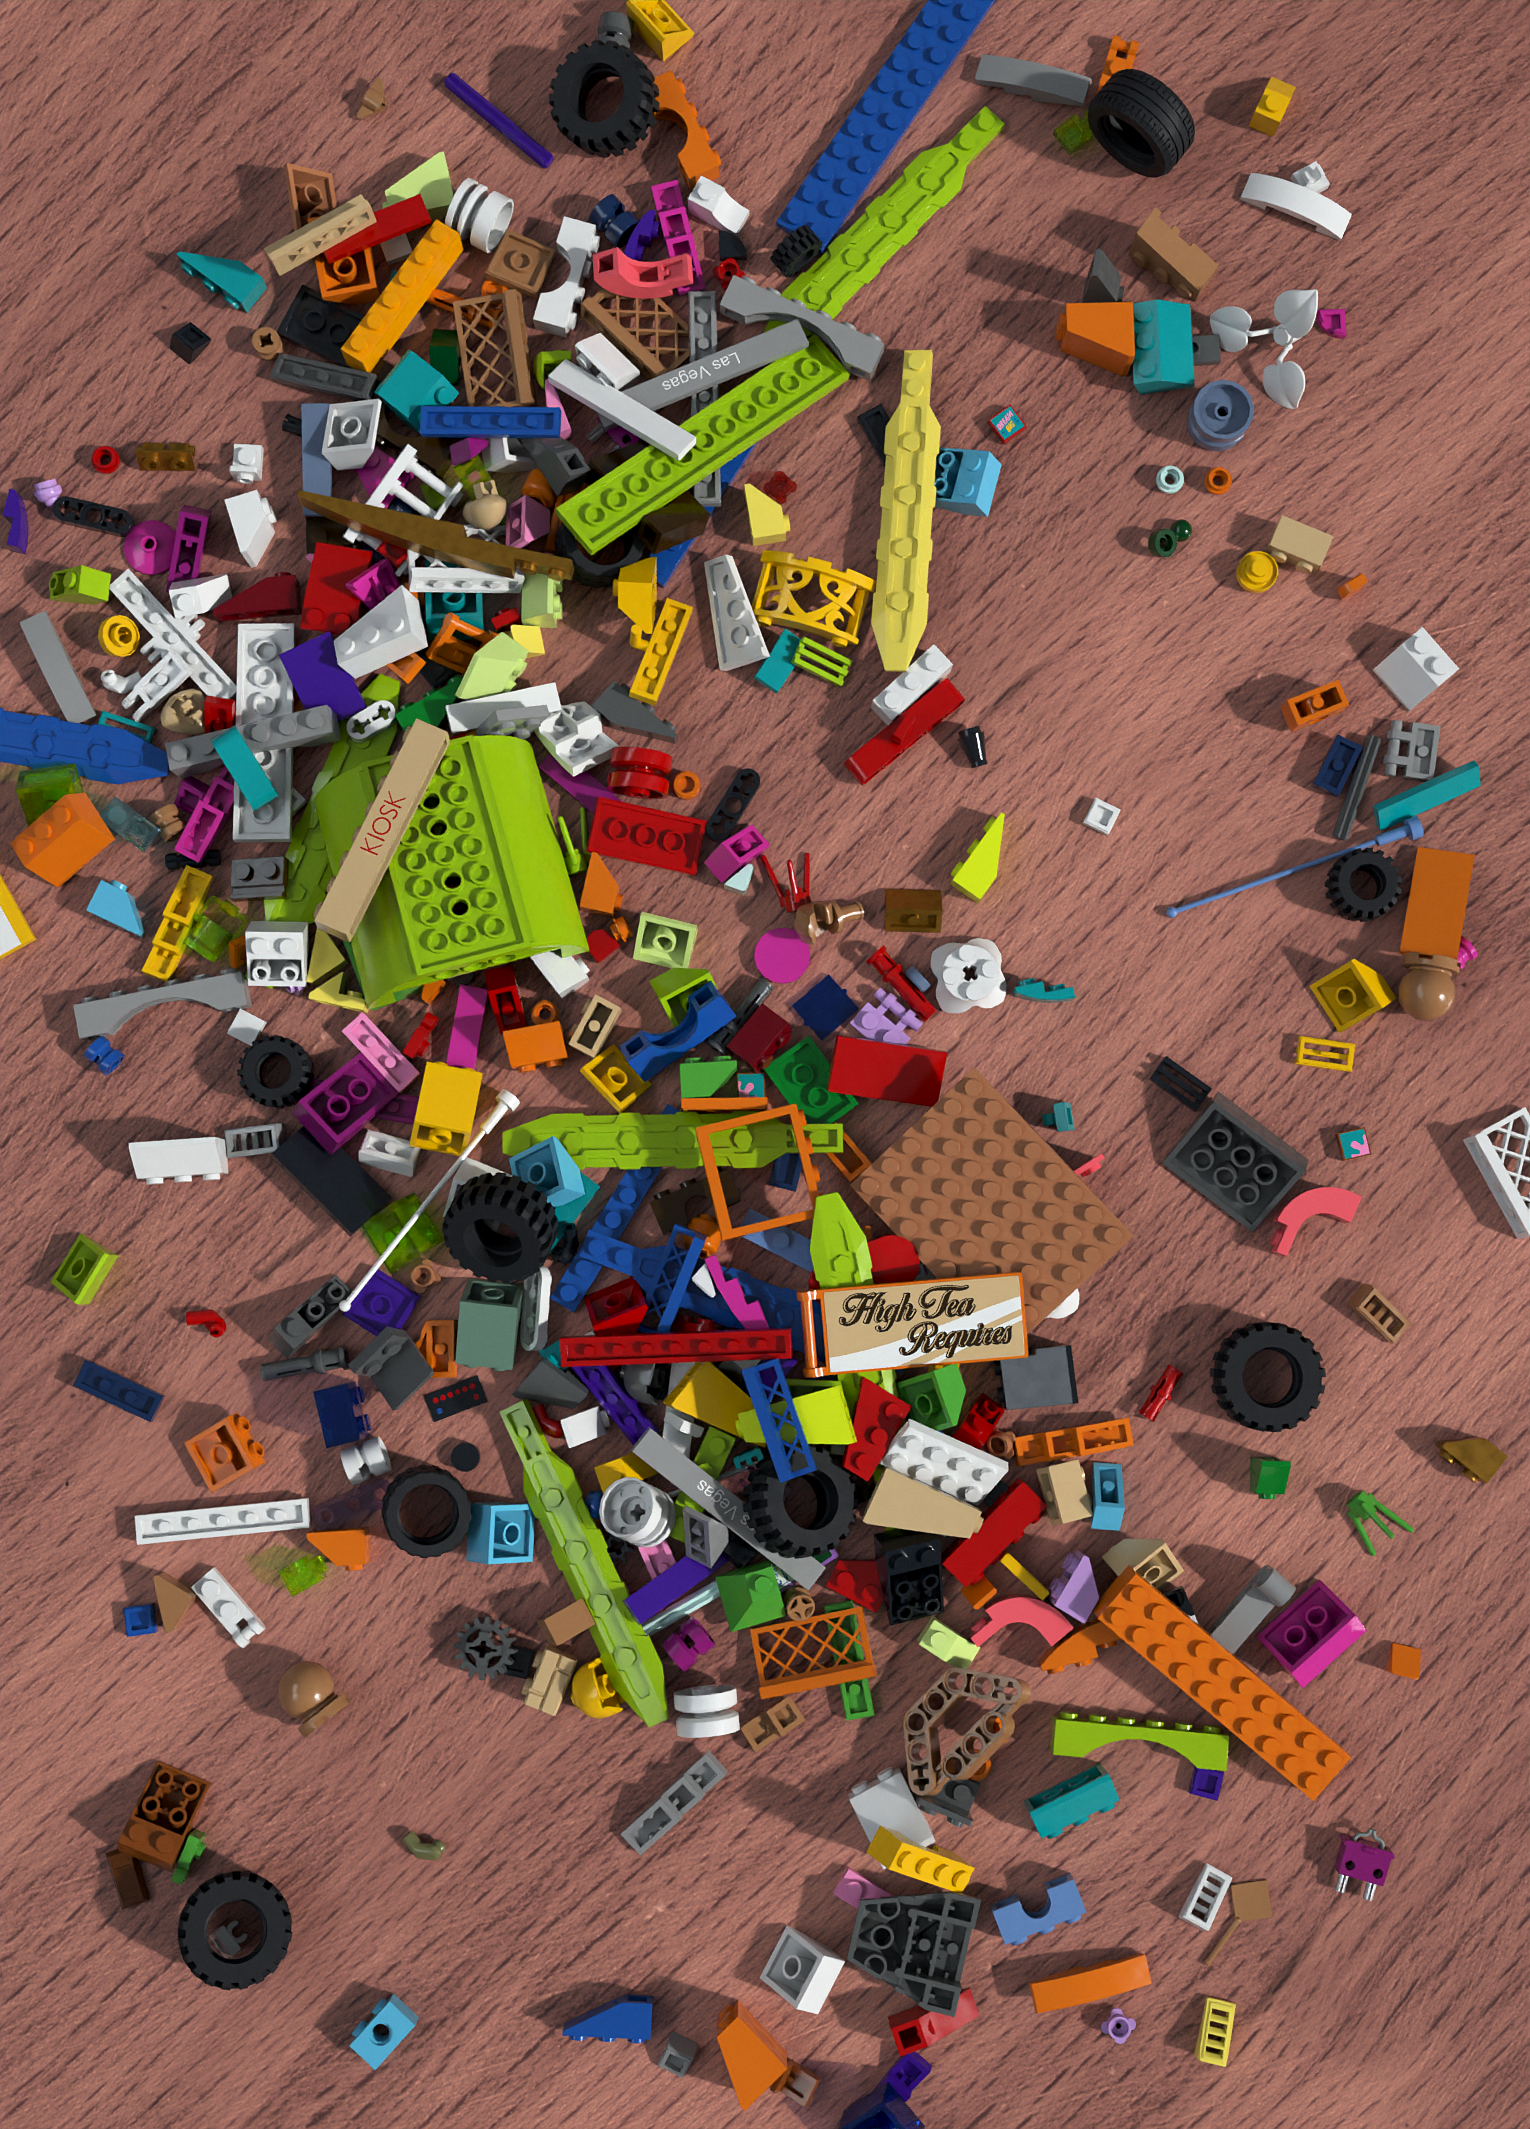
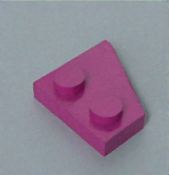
(376, 469)
(374, 583)

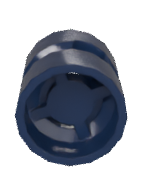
(612, 219)

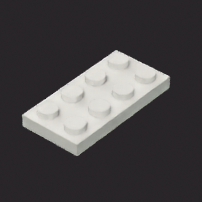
(944, 1462)

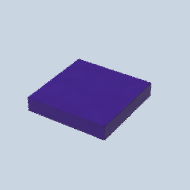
(382, 1304)

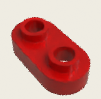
(686, 1324)

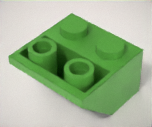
(705, 1078)

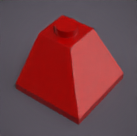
(617, 1308)

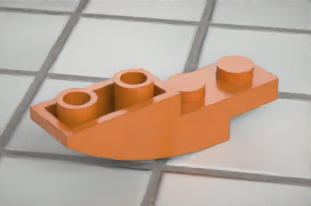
(1078, 1646)

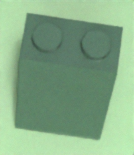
(489, 1324)

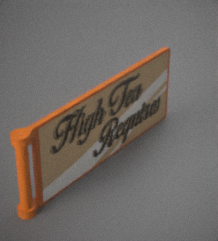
(916, 1323)

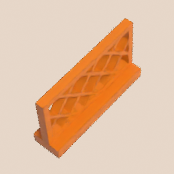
(818, 1678)

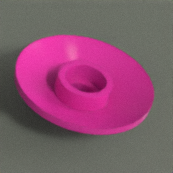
(153, 560)

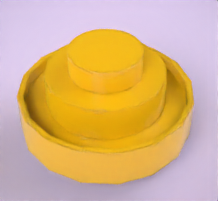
(1257, 572)
(118, 636)

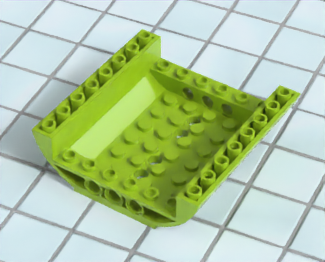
(494, 841)

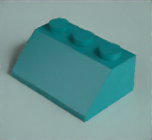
(1162, 346)
(1072, 1801)

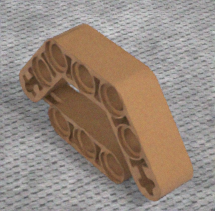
(942, 1770)

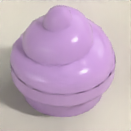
(47, 492)

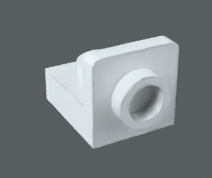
(247, 463)

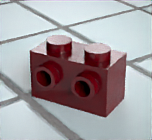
(760, 1039)

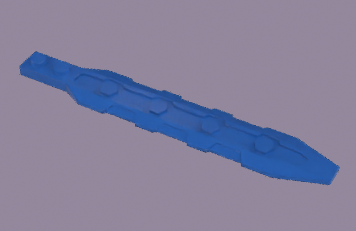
(98, 750)
(778, 1304)

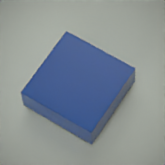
(140, 1619)

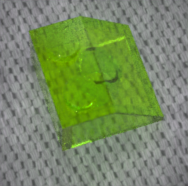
(43, 787)
(390, 1221)

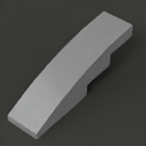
(1033, 79)
(57, 668)
(674, 1802)

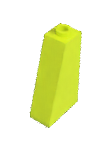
(821, 1413)

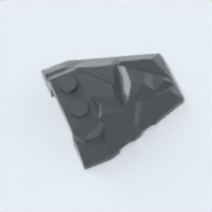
(916, 1944)

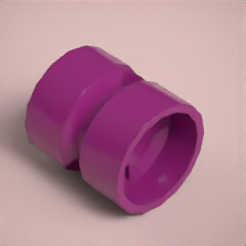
(681, 1651)

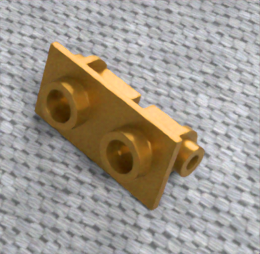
(155, 457)

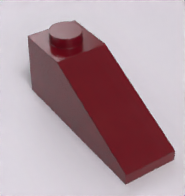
(266, 599)

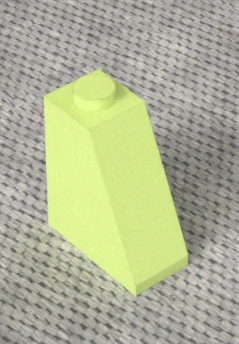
(428, 180)

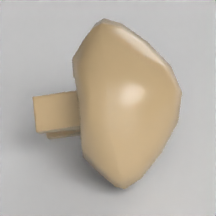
(488, 507)
(185, 712)

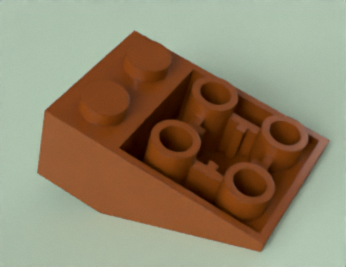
(163, 1816)

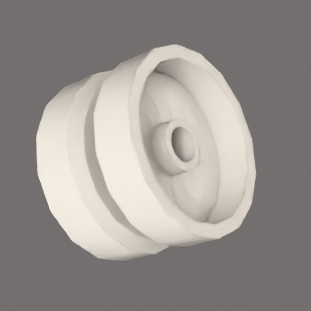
(706, 1711)

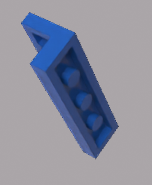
(682, 1282)
(768, 1423)

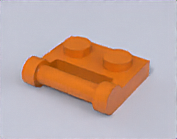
(453, 651)

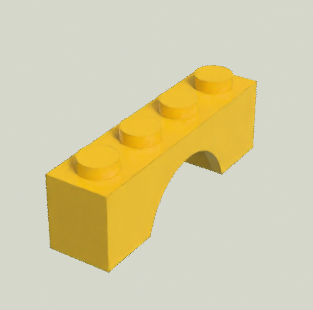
(909, 1858)

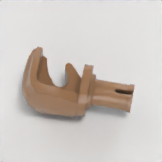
(820, 916)

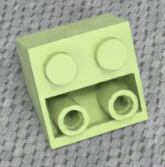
(541, 601)

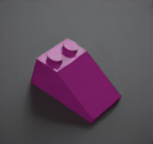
(344, 1103)

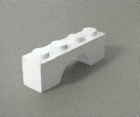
(556, 308)

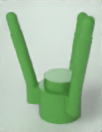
(1363, 1506)

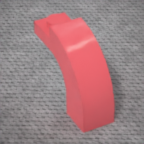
(641, 279)
(1325, 1200)
(1022, 1609)

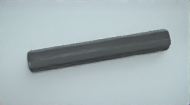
(1356, 787)

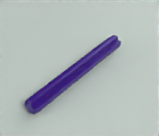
(498, 120)

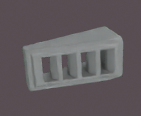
(273, 1135)

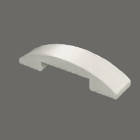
(1298, 202)

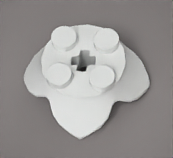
(955, 992)

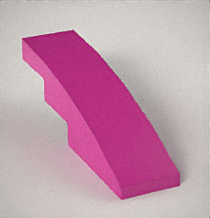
(677, 230)
(208, 818)
(749, 1313)

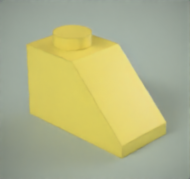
(765, 517)

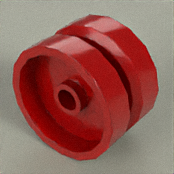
(639, 773)

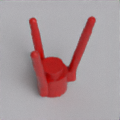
(794, 896)

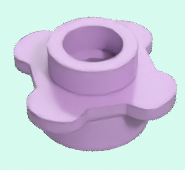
(1119, 2034)

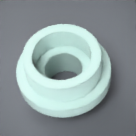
(1173, 472)

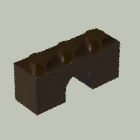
(670, 1207)

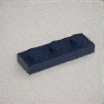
(119, 1390)

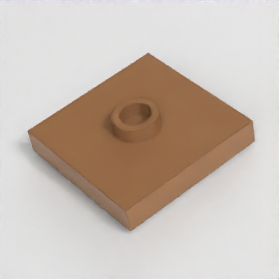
(520, 263)

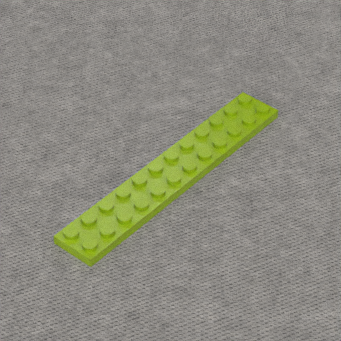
(721, 434)

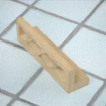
(320, 234)

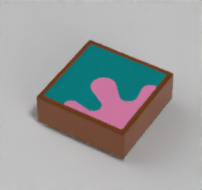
(751, 1084)
(1353, 1144)

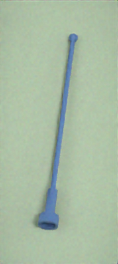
(1411, 828)

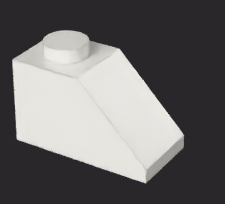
(199, 594)

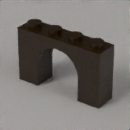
(431, 453)
(664, 528)

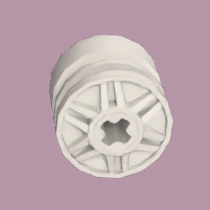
(479, 215)
(637, 1512)

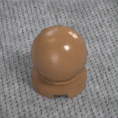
(1427, 987)
(308, 1694)

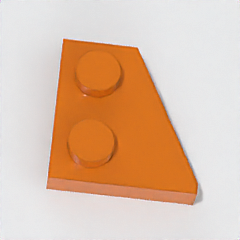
(438, 1347)

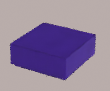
(1206, 1783)

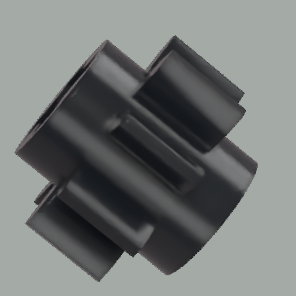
(614, 1553)

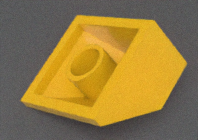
(638, 592)
(1352, 994)

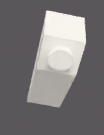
(585, 1426)

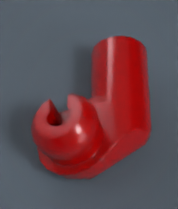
(209, 1319)
(548, 1426)

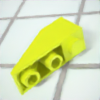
(981, 867)

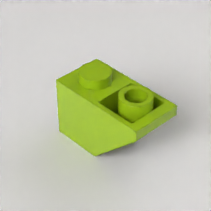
(80, 585)

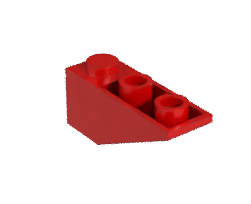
(921, 2028)

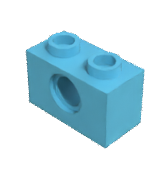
(376, 2047)

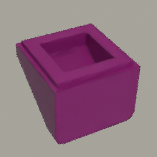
(466, 449)
(189, 794)

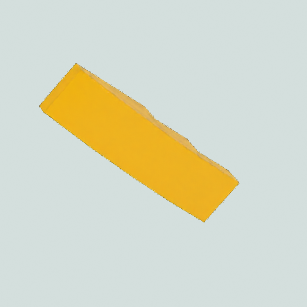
(177, 924)

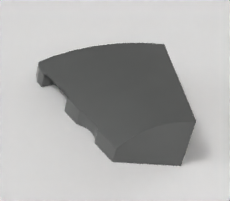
(551, 1386)

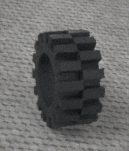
(796, 251)

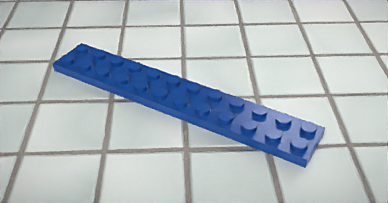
(882, 116)

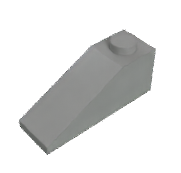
(703, 1537)

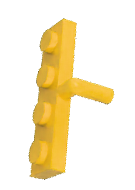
(659, 650)

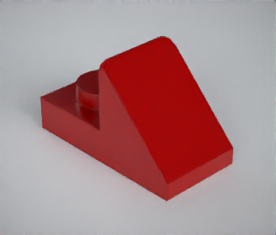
(219, 713)

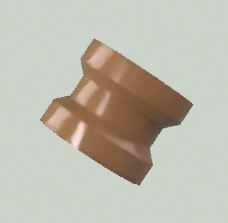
(271, 348)
(803, 1608)

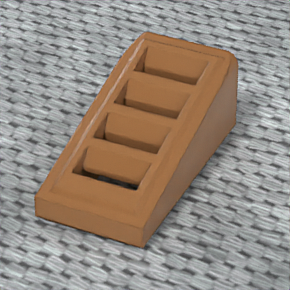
(1365, 1300)

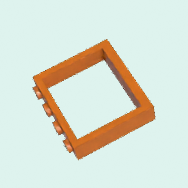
(804, 1149)

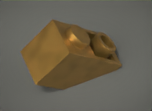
(1475, 1455)

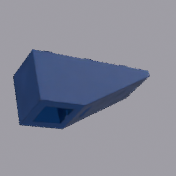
(622, 2017)

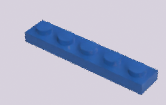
(490, 422)

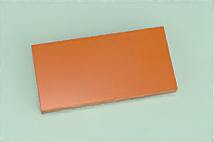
(1437, 903)

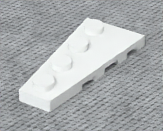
(733, 619)

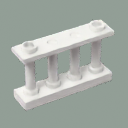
(391, 485)

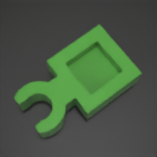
(192, 1850)

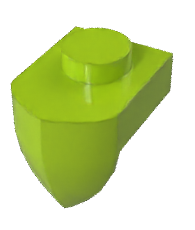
(547, 361)

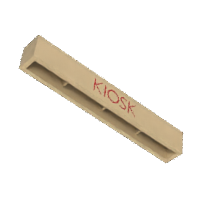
(382, 830)

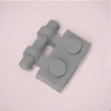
(1420, 753)

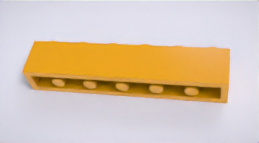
(402, 297)

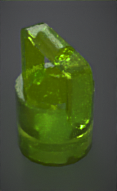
(207, 936)

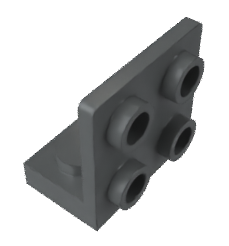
(393, 1366)
(952, 1801)

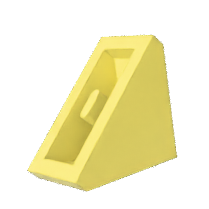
(325, 959)

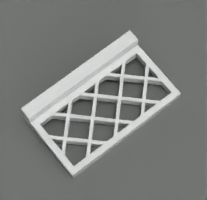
(460, 578)
(1497, 1176)

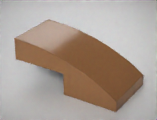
(771, 1723)

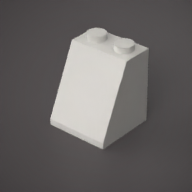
(892, 1805)

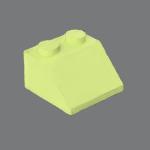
(493, 669)

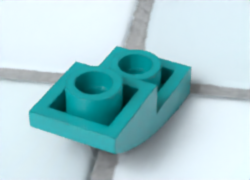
(778, 666)
(1035, 992)

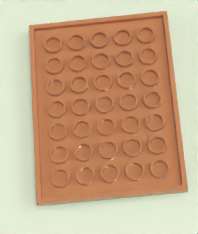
(991, 1198)

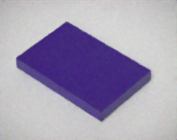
(320, 678)

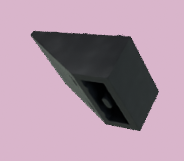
(909, 1574)

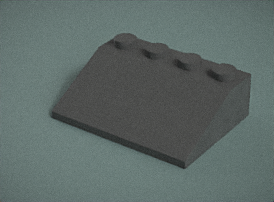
(1236, 1162)

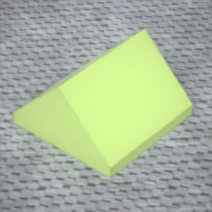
(664, 941)

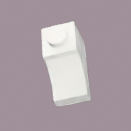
(716, 207)

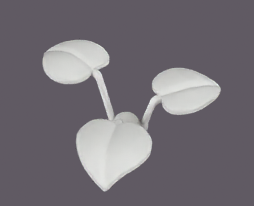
(1296, 313)

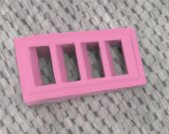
(553, 400)

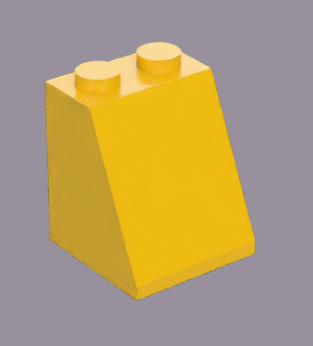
(446, 1108)

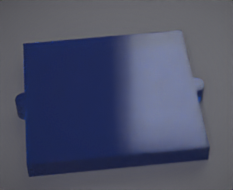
(825, 1007)

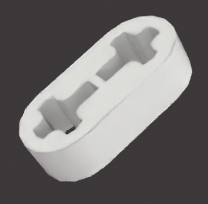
(368, 715)

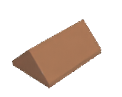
(309, 193)

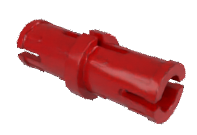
(1160, 1392)

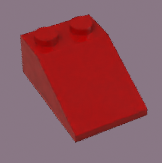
(327, 600)

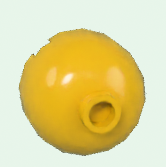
(594, 1692)

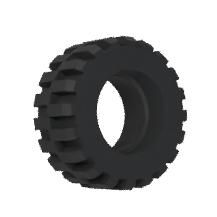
(577, 79)
(511, 1203)
(1305, 1376)
(833, 1513)
(263, 1959)

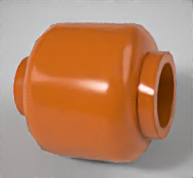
(539, 489)
(706, 1225)

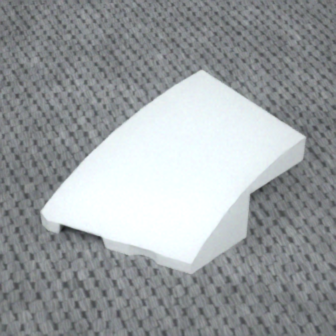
(576, 737)

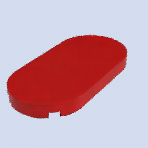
(891, 1258)

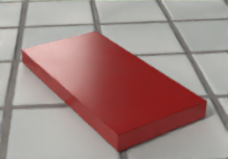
(646, 836)
(886, 1071)

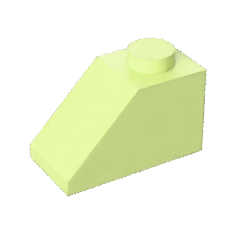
(947, 1644)

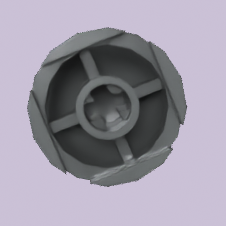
(646, 1382)

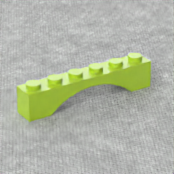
(1079, 1736)

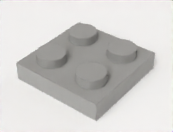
(514, 721)

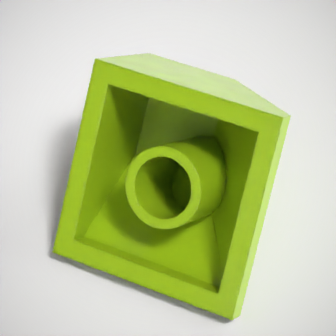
(674, 988)

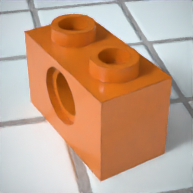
(1314, 706)

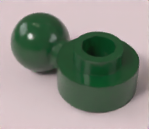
(1179, 531)

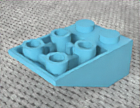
(966, 480)

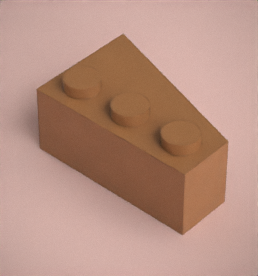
(1171, 258)

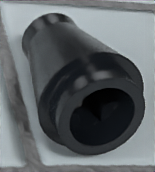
(973, 745)

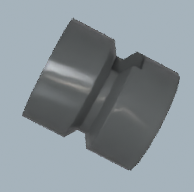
(615, 27)

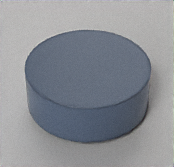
(913, 974)

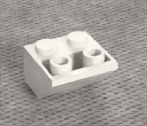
(606, 363)
(277, 953)

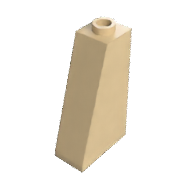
(915, 1506)

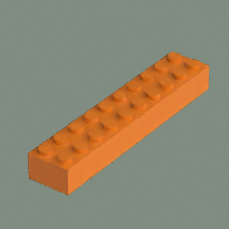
(1220, 1683)

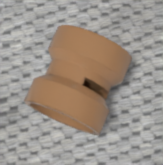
(169, 822)

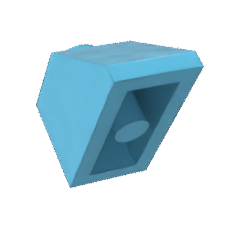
(116, 906)
(1107, 1496)

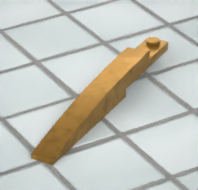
(437, 539)

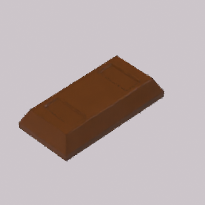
(127, 1878)

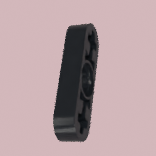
(73, 520)
(738, 784)

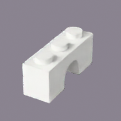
(910, 685)

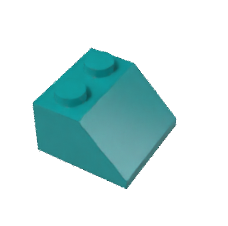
(414, 385)

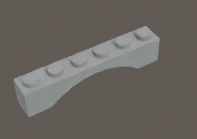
(752, 304)
(297, 729)
(106, 1016)

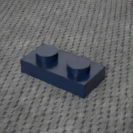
(1337, 766)

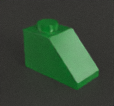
(1268, 1476)

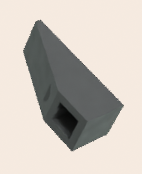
(559, 463)
(632, 716)
(309, 1317)

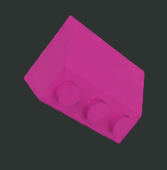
(1311, 1633)

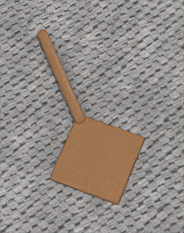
(1250, 1903)

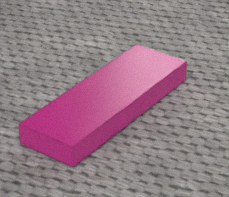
(467, 1027)

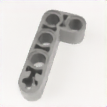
(1251, 1607)

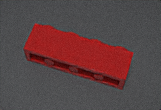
(1001, 1526)

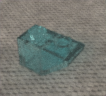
(129, 824)

